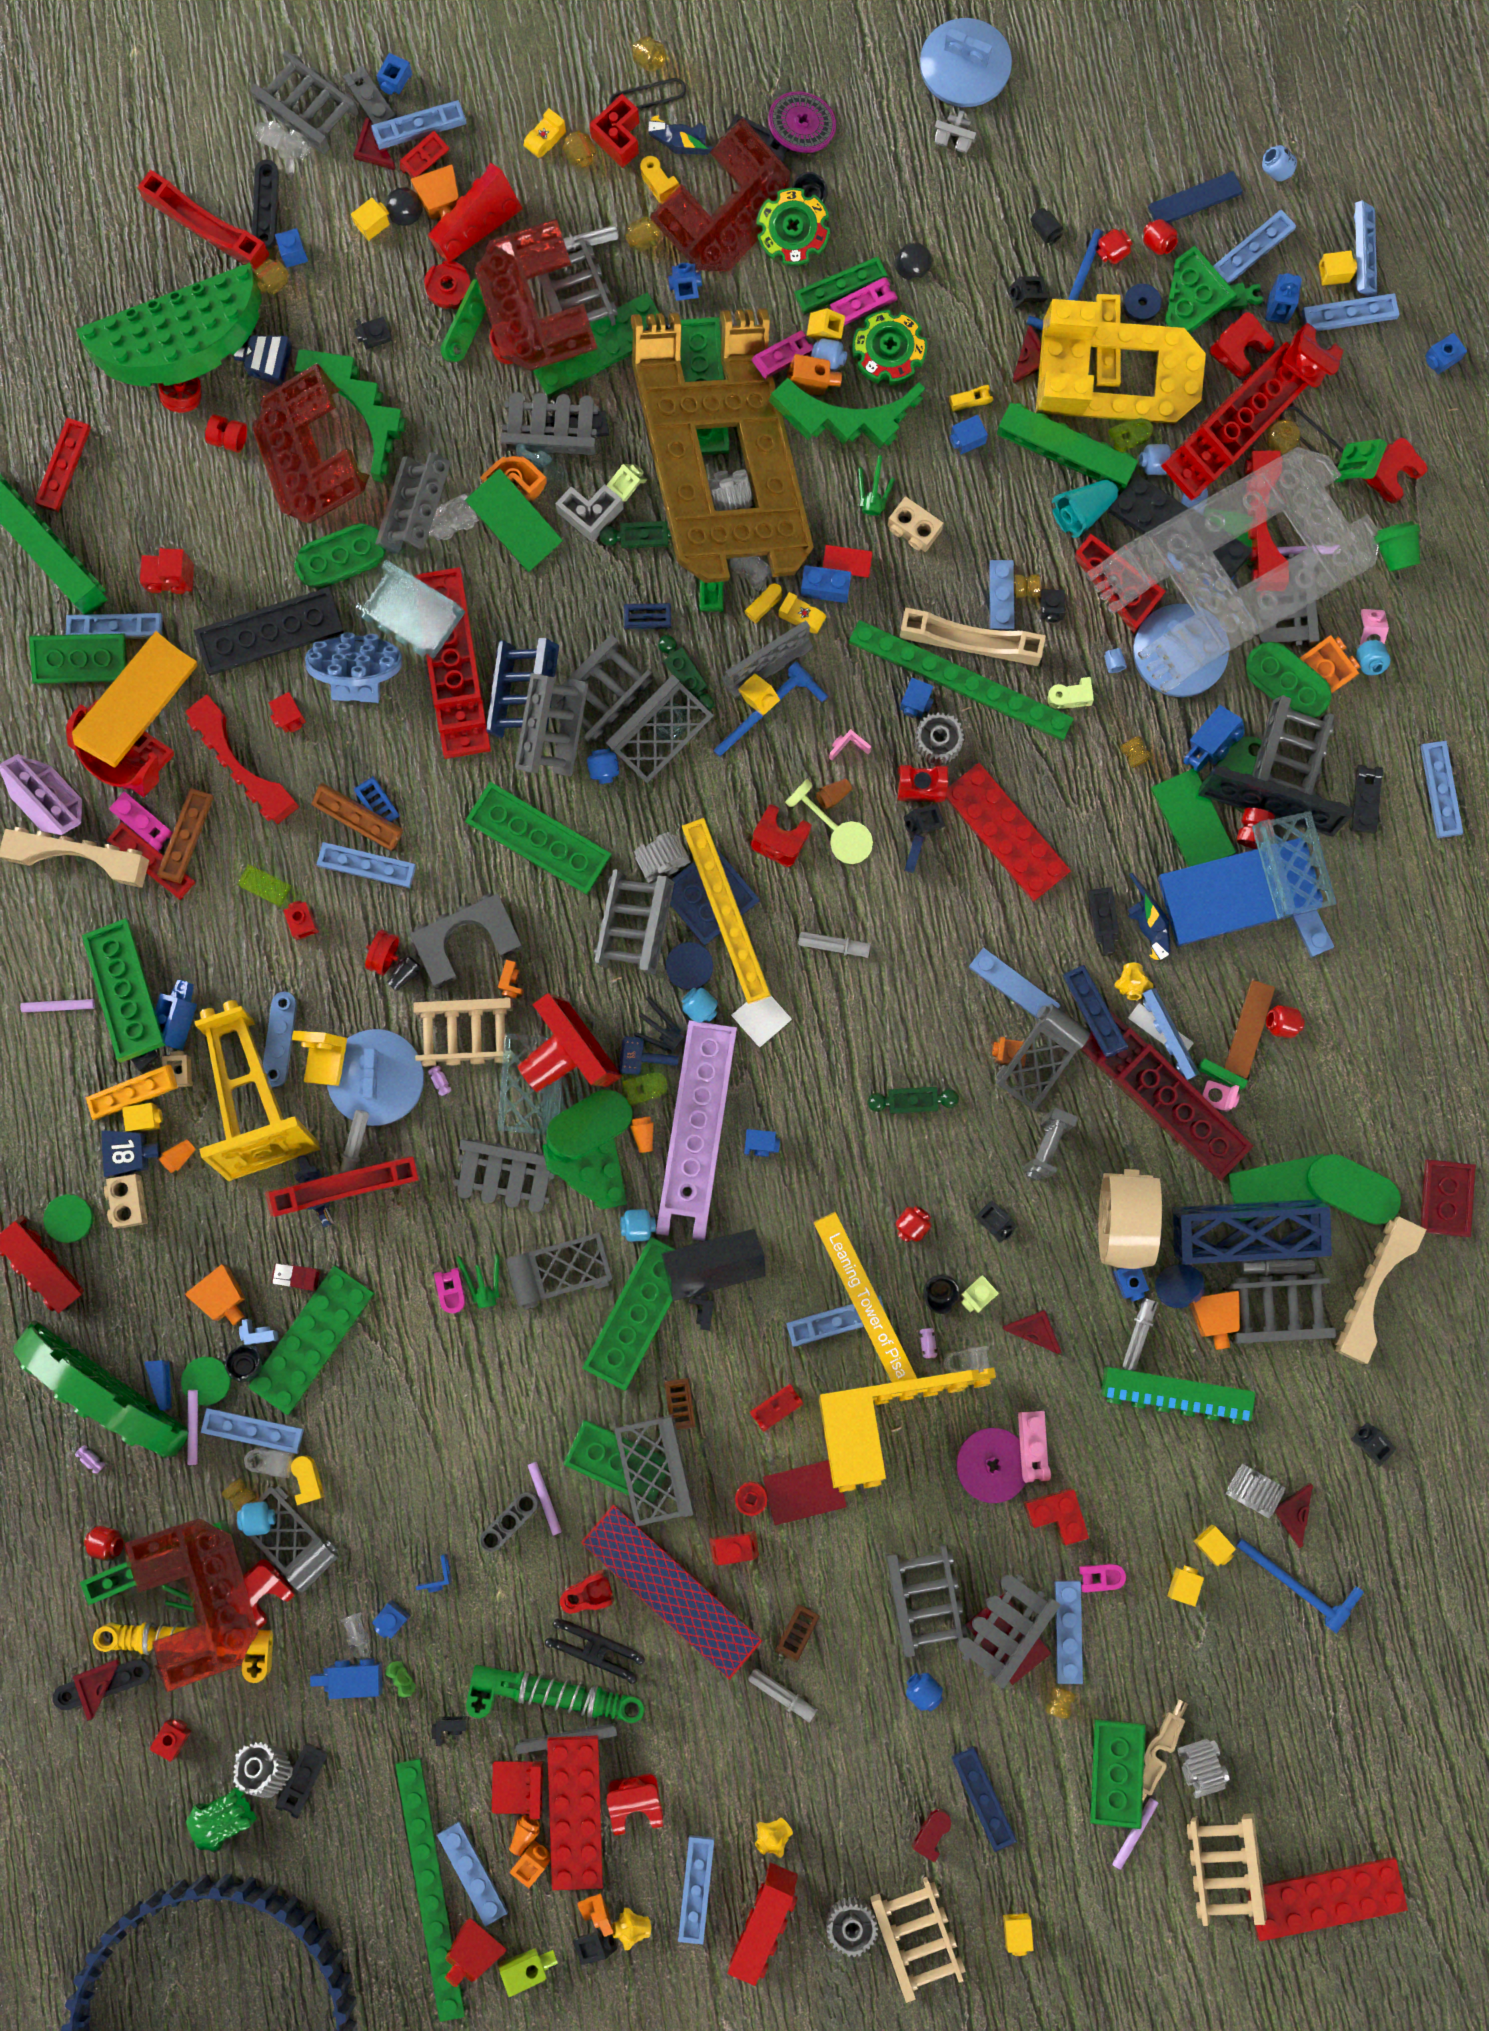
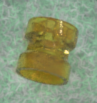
(1027, 586)
(1135, 752)
(245, 1496)
(1060, 1703)

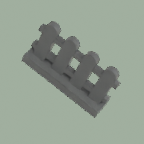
(562, 440)
(1298, 633)
(495, 1164)
(1020, 1622)

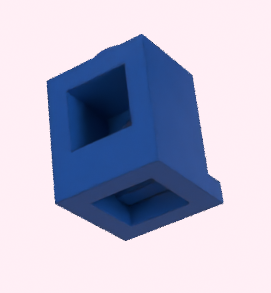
(394, 74)
(761, 1142)
(1123, 1277)

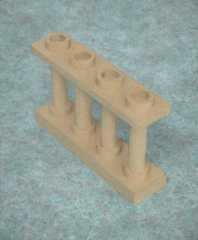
(451, 1011)
(1247, 1855)
(901, 1958)

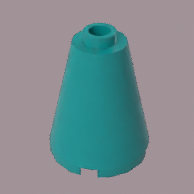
(1083, 506)

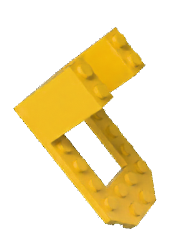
(1064, 381)
(852, 1424)

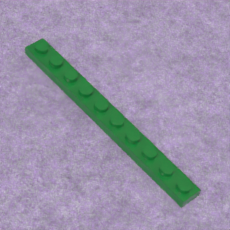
(961, 680)
(429, 1885)

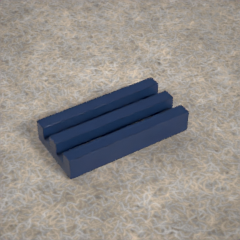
(647, 625)

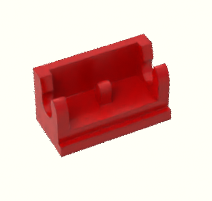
(423, 155)
(848, 559)
(776, 1407)

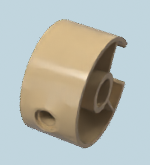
(1129, 1219)

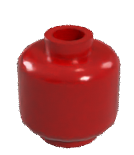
(1160, 237)
(1114, 246)
(1285, 1021)
(913, 1224)
(104, 1543)

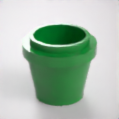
(1400, 545)

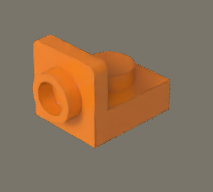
(509, 976)
(1005, 1050)
(531, 1864)
(596, 1909)

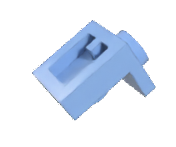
(262, 1334)

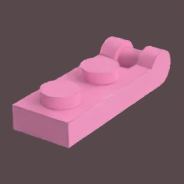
(1033, 1446)

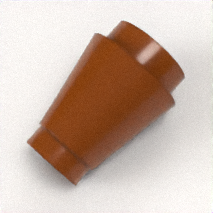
(833, 793)

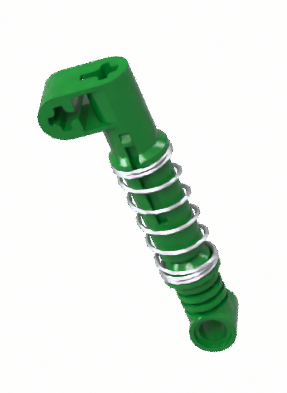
(549, 1692)

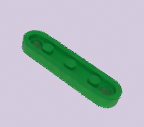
(464, 324)

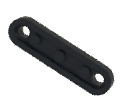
(265, 202)
(123, 1679)

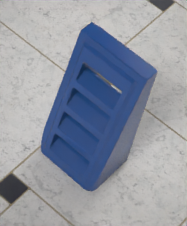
(366, 784)
(160, 1381)

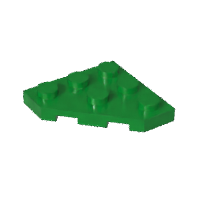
(1196, 292)
(593, 1175)

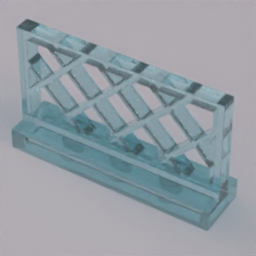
(1274, 865)
(551, 1093)

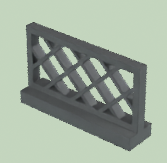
(770, 658)
(645, 714)
(676, 1471)

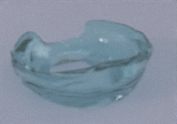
(538, 459)
(665, 733)

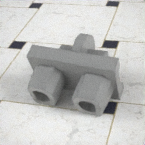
(964, 136)

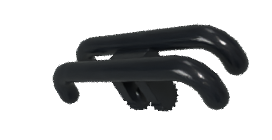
(595, 1649)

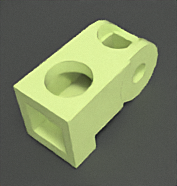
(1072, 696)

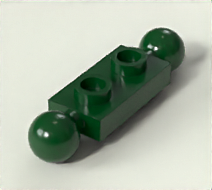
(637, 535)
(685, 670)
(913, 1100)

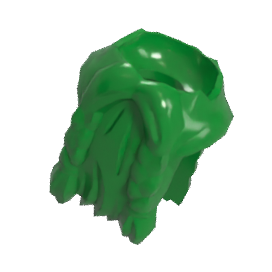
(219, 1820)

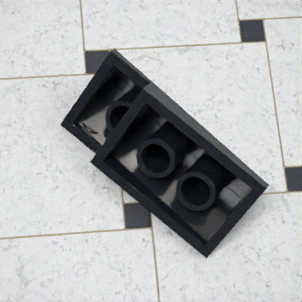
(714, 1264)

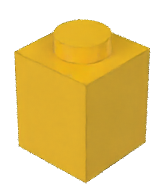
(370, 218)
(1337, 268)
(826, 325)
(759, 694)
(142, 1118)
(1215, 1546)
(1186, 1585)
(1018, 1933)

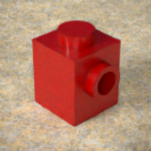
(286, 713)
(300, 920)
(171, 1739)

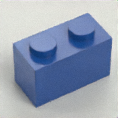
(825, 584)

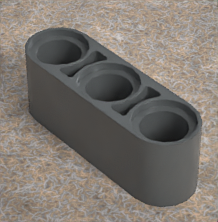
(498, 1527)

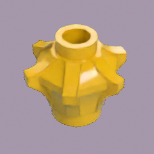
(1133, 981)
(773, 1837)
(631, 1928)

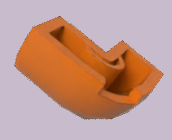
(521, 474)

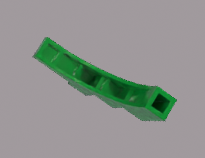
(366, 397)
(811, 415)

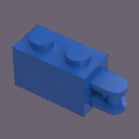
(1214, 738)

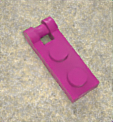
(864, 301)
(781, 354)
(140, 820)

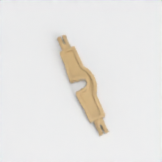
(1164, 1740)

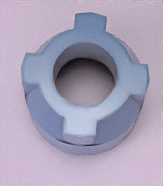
(1115, 660)

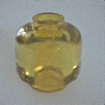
(649, 53)
(579, 149)
(643, 234)
(271, 276)
(1283, 436)

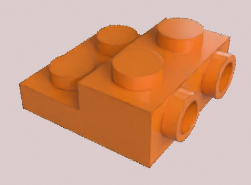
(1332, 662)

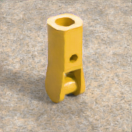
(967, 398)
(764, 603)

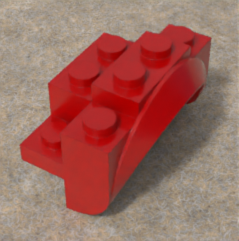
(138, 767)

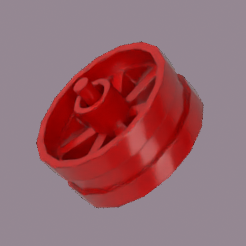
(180, 398)
(382, 952)

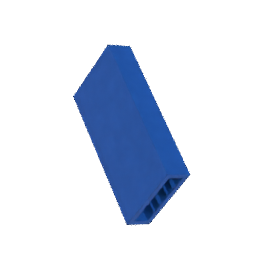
(1227, 895)

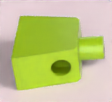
(516, 1976)

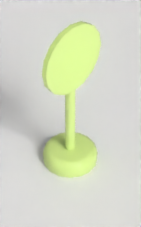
(850, 841)

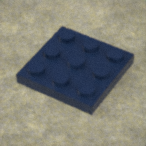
(693, 905)

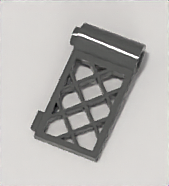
(1061, 1030)
(527, 1280)
(312, 1560)

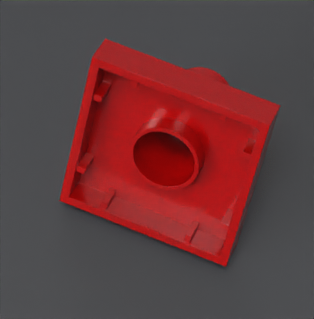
(566, 1049)

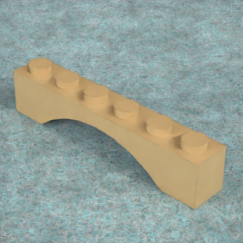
(937, 631)
(27, 848)
(1359, 1335)

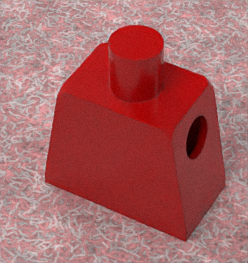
(734, 1548)
(472, 1953)

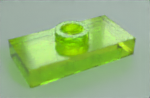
(264, 885)

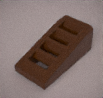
(680, 1383)
(814, 1617)

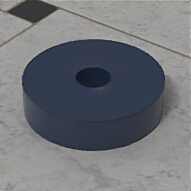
(1144, 293)
(914, 853)

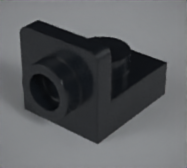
(1028, 290)
(372, 332)
(1052, 605)
(924, 820)
(143, 1060)
(996, 1221)
(704, 1316)
(1373, 1443)
(452, 1724)
(594, 1947)

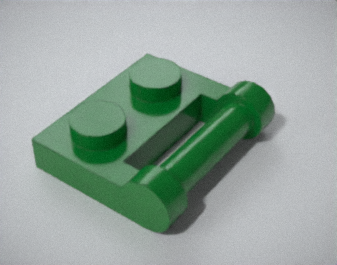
(1361, 454)

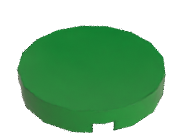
(68, 1218)
(207, 1377)

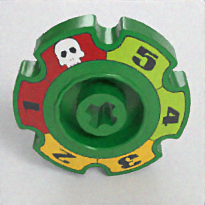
(783, 242)
(886, 330)

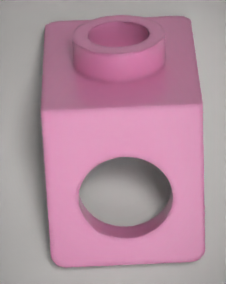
(1374, 623)
(841, 741)
(1229, 1096)

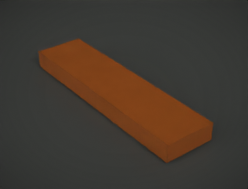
(357, 817)
(185, 835)
(1249, 1028)

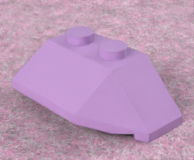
(42, 794)

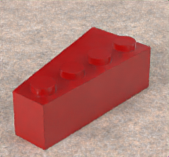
(476, 214)
(1133, 614)
(38, 1266)

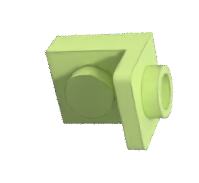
(626, 480)
(978, 1295)

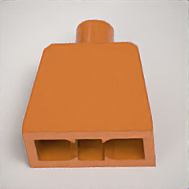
(437, 191)
(812, 374)
(219, 1295)
(1217, 1316)

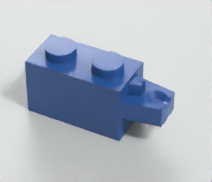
(1283, 298)
(176, 1014)
(351, 1680)

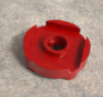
(442, 273)

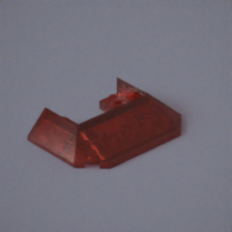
(727, 234)
(511, 306)
(298, 476)
(217, 1595)

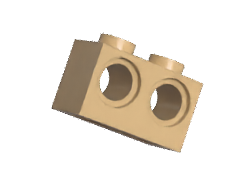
(919, 519)
(133, 1199)

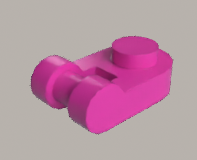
(452, 1299)
(1111, 1577)

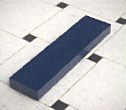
(1196, 198)
(1095, 1011)
(983, 1799)

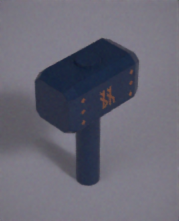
(632, 1056)

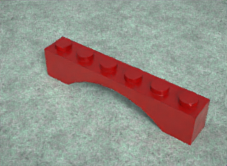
(176, 205)
(1265, 553)
(212, 723)
(341, 1185)

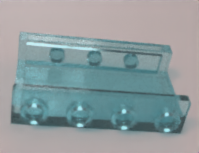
(411, 611)

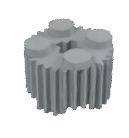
(730, 490)
(939, 726)
(661, 857)
(1255, 1491)
(1203, 1767)
(261, 1770)
(851, 1912)

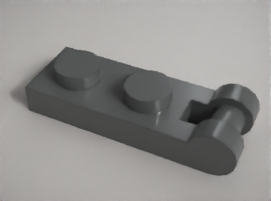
(368, 96)

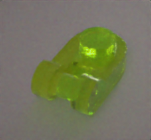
(1138, 431)
(654, 1086)

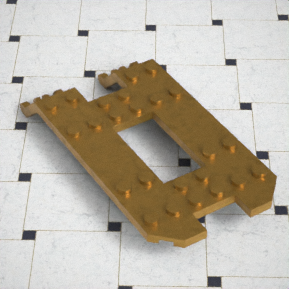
(673, 414)

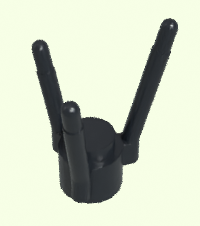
(669, 1037)

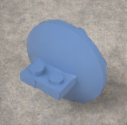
(965, 62)
(1152, 629)
(354, 666)
(378, 1077)

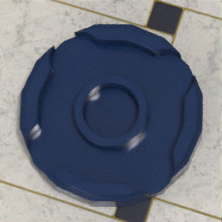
(689, 966)
(1179, 1286)

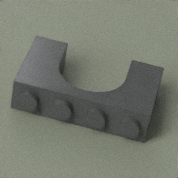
(433, 938)

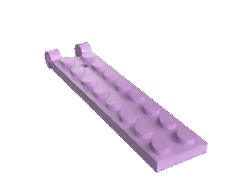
(697, 1125)

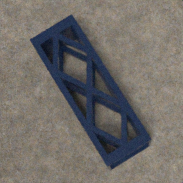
(1314, 1245)

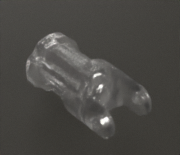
(357, 1637)

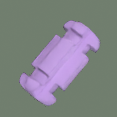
(439, 1080)
(928, 1343)
(89, 1459)

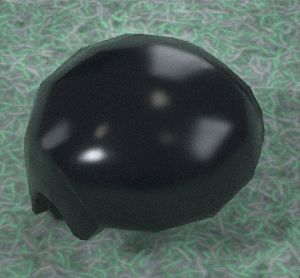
(812, 185)
(403, 206)
(913, 261)
(941, 1294)
(243, 1363)

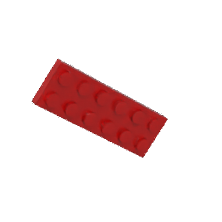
(1006, 832)
(575, 1812)
(1331, 1898)

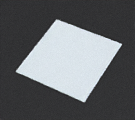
(761, 1019)

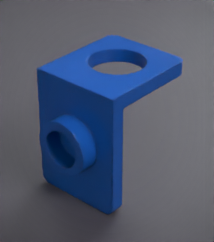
(437, 1585)

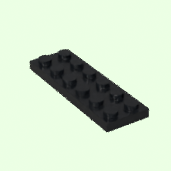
(1146, 507)
(269, 631)
(1250, 792)

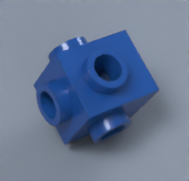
(685, 281)

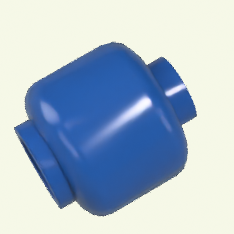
(603, 765)
(924, 1691)

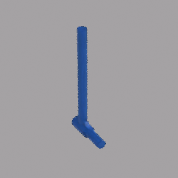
(1081, 276)
(797, 676)
(1334, 1617)

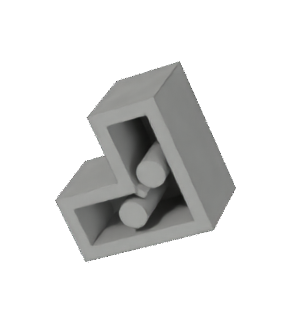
(592, 515)

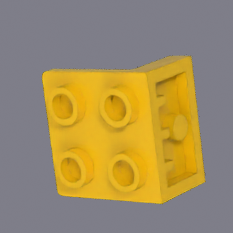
(324, 1056)

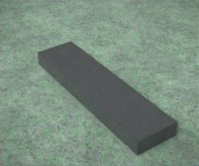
(540, 1742)

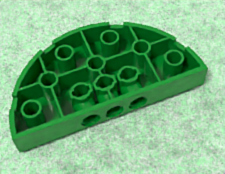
(178, 332)
(97, 1392)

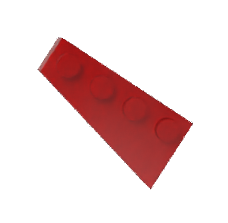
(763, 1925)

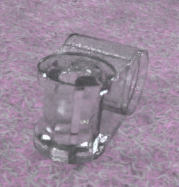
(970, 1359)
(274, 1462)

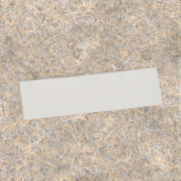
(1146, 1021)

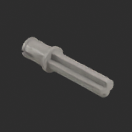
(591, 238)
(834, 944)
(354, 1141)
(1277, 1267)
(1139, 1334)
(783, 1695)

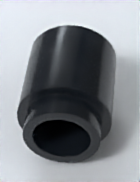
(1046, 226)

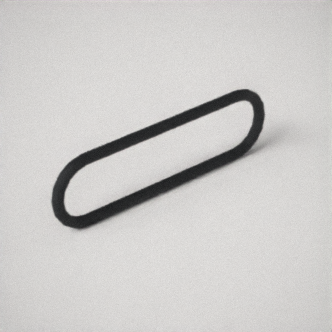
(652, 85)
(1316, 427)

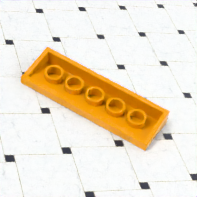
(133, 700)

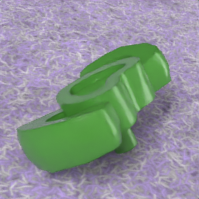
(400, 1678)

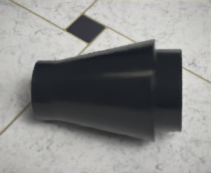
(404, 972)

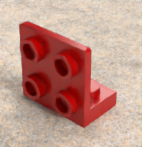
(517, 1788)

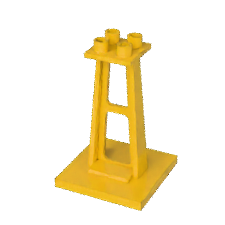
(261, 1147)

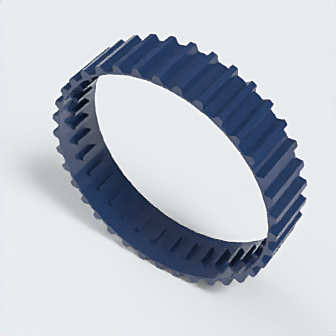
(248, 1893)

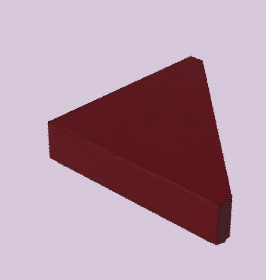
(368, 150)
(1029, 356)
(1036, 1330)
(1294, 1513)
(93, 1686)

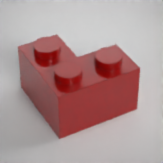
(613, 128)
(167, 572)
(1062, 1509)

